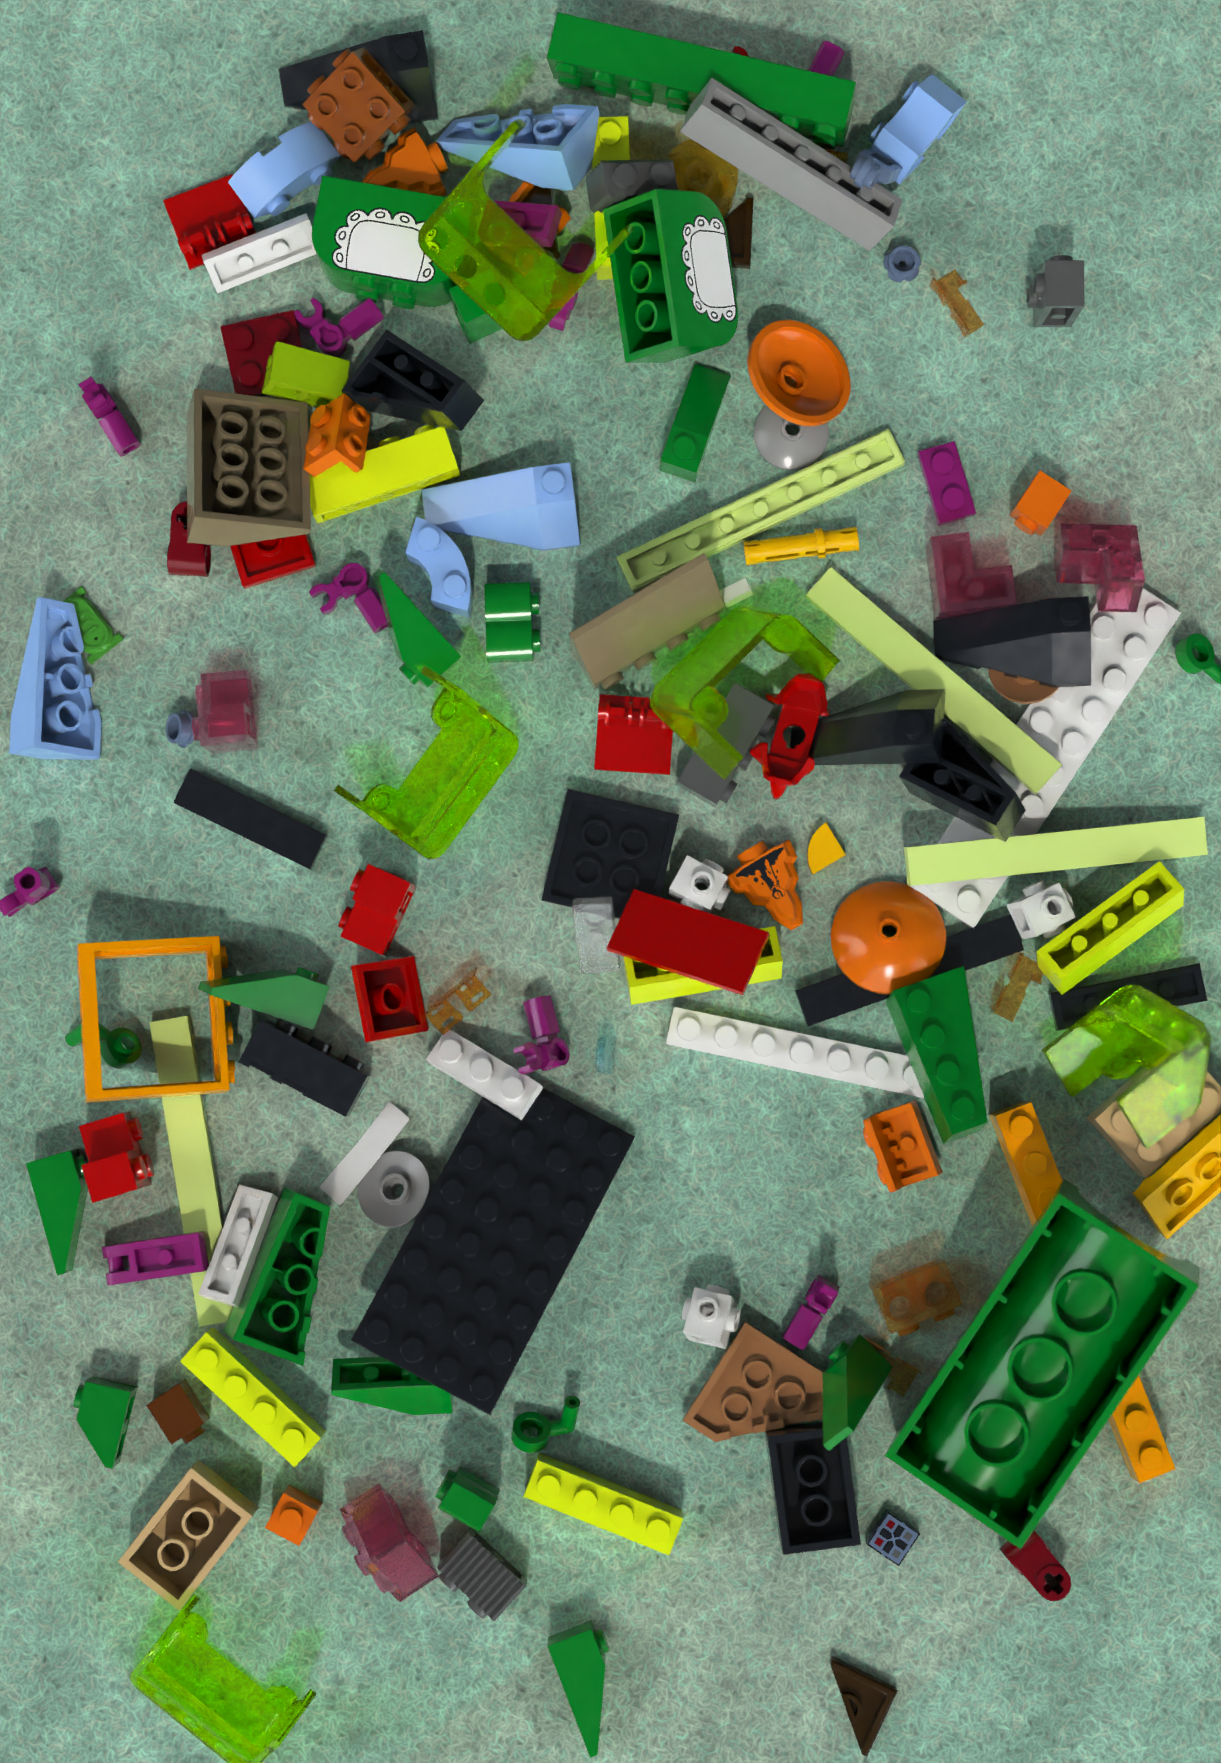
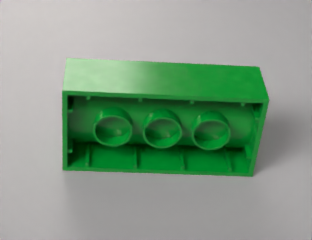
(1042, 1365)

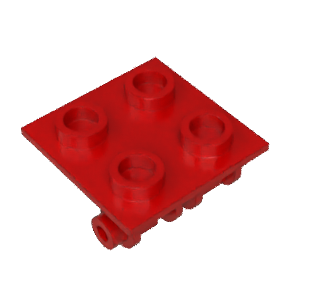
(208, 219)
(631, 737)

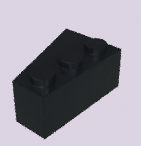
(965, 787)
(306, 1065)

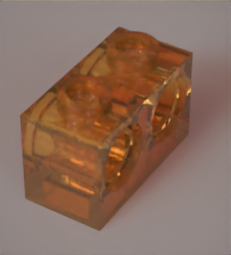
(913, 1286)

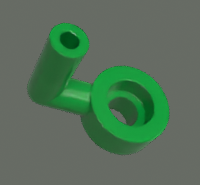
(1197, 655)
(111, 1046)
(538, 1426)

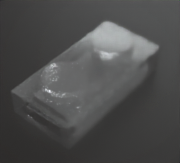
(593, 929)

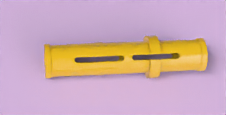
(805, 545)

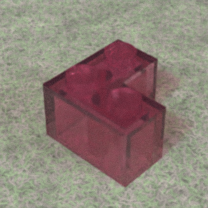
(1102, 557)
(960, 588)
(225, 712)
(386, 1544)

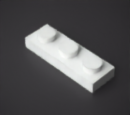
(260, 253)
(484, 1073)
(238, 1245)

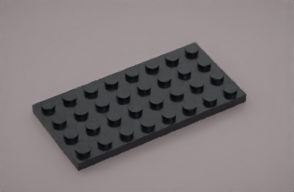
(492, 1245)

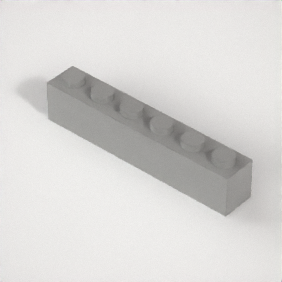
(789, 164)

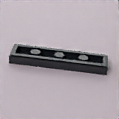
(250, 819)
(1175, 985)

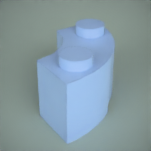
(925, 116)
(273, 180)
(444, 564)

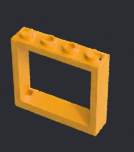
(220, 1030)

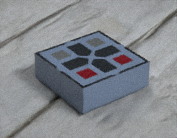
(892, 1537)

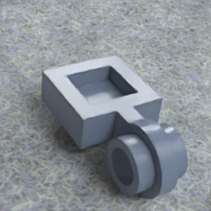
(874, 168)

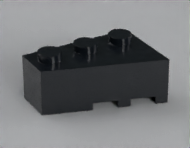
(411, 386)

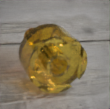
(698, 163)

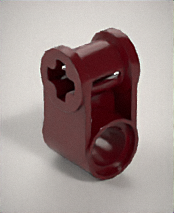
(185, 557)
(1034, 1562)

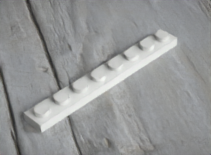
(792, 1051)

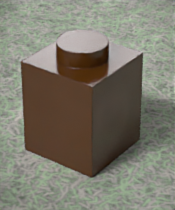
(179, 1413)

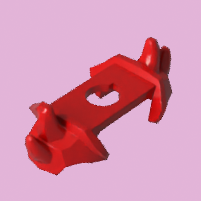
(802, 704)

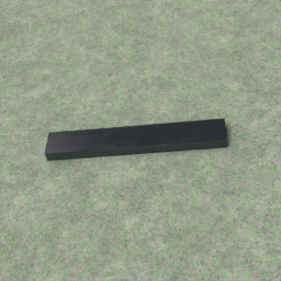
(966, 949)

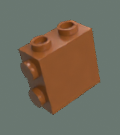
(358, 105)

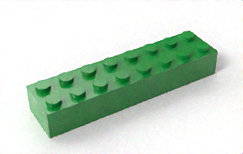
(676, 71)

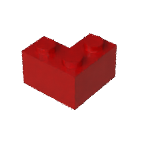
(377, 910)
(115, 1156)

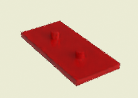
(688, 941)

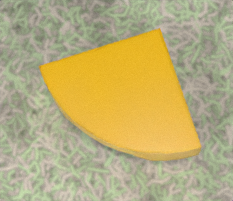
(823, 849)

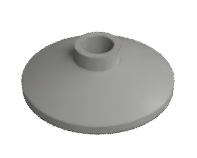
(786, 450)
(379, 1186)

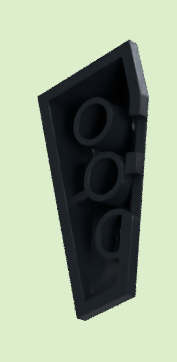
(883, 731)

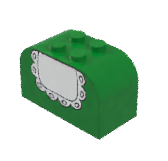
(372, 246)
(671, 275)

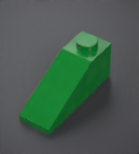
(694, 423)
(412, 634)
(278, 993)
(61, 1201)
(387, 1386)
(850, 1387)
(581, 1669)

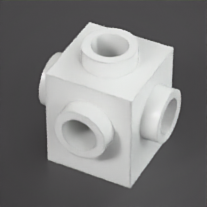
(696, 873)
(1042, 910)
(711, 1329)

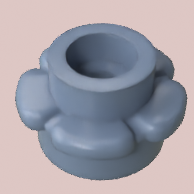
(904, 254)
(180, 729)

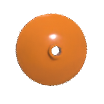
(798, 373)
(882, 961)

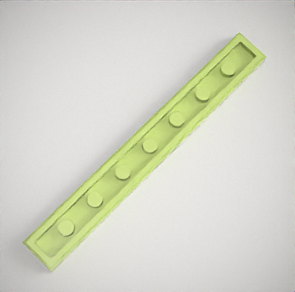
(762, 509)
(923, 670)
(1055, 851)
(190, 1150)

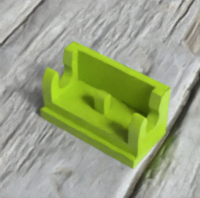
(304, 375)

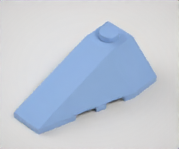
(548, 152)
(514, 507)
(53, 699)

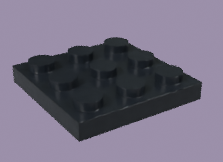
(608, 851)

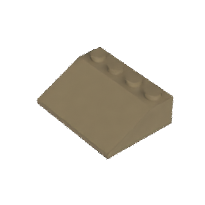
(246, 469)
(648, 623)

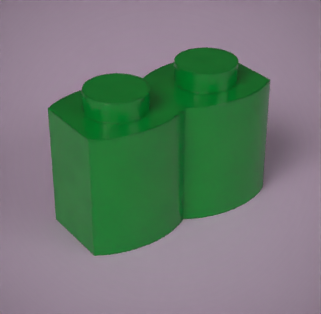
(510, 622)
(467, 1497)

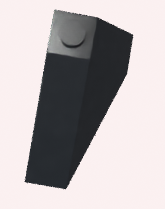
(399, 55)
(1029, 640)

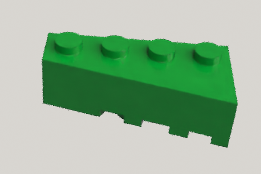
(941, 1046)
(283, 1280)

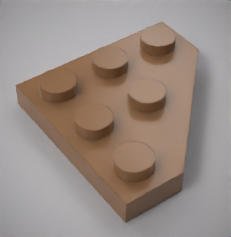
(756, 1389)

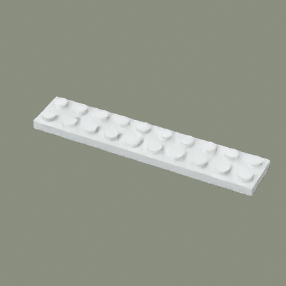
(1067, 729)

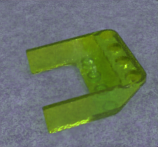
(497, 258)

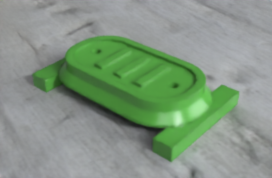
(92, 626)

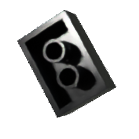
(811, 1490)

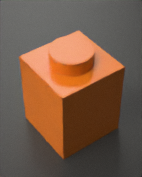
(1039, 504)
(293, 1515)

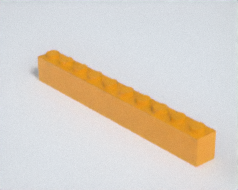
(1037, 1182)

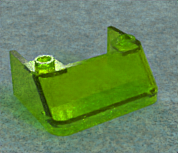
(687, 693)
(448, 777)
(1133, 1031)
(213, 1695)

